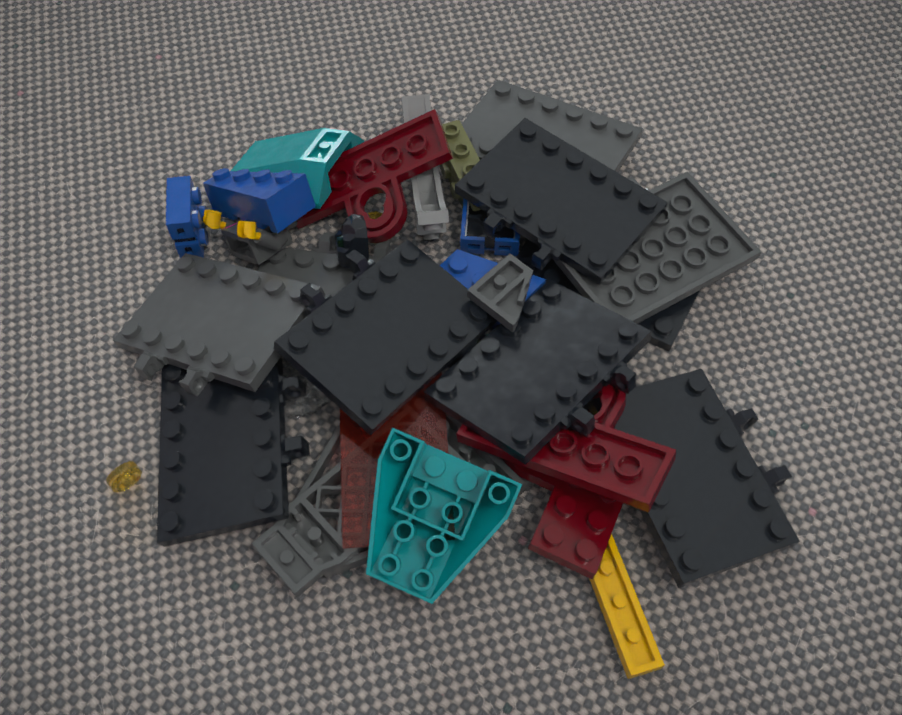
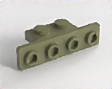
(463, 157)

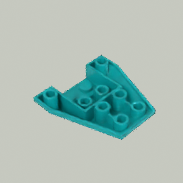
(302, 152)
(413, 503)

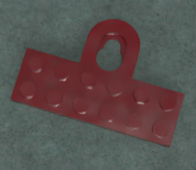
(380, 168)
(603, 462)
(574, 522)

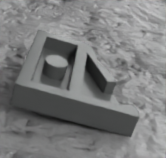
(503, 291)

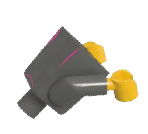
(248, 240)

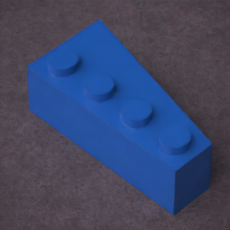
(260, 196)

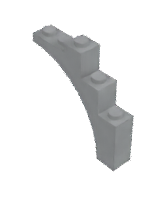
(426, 187)

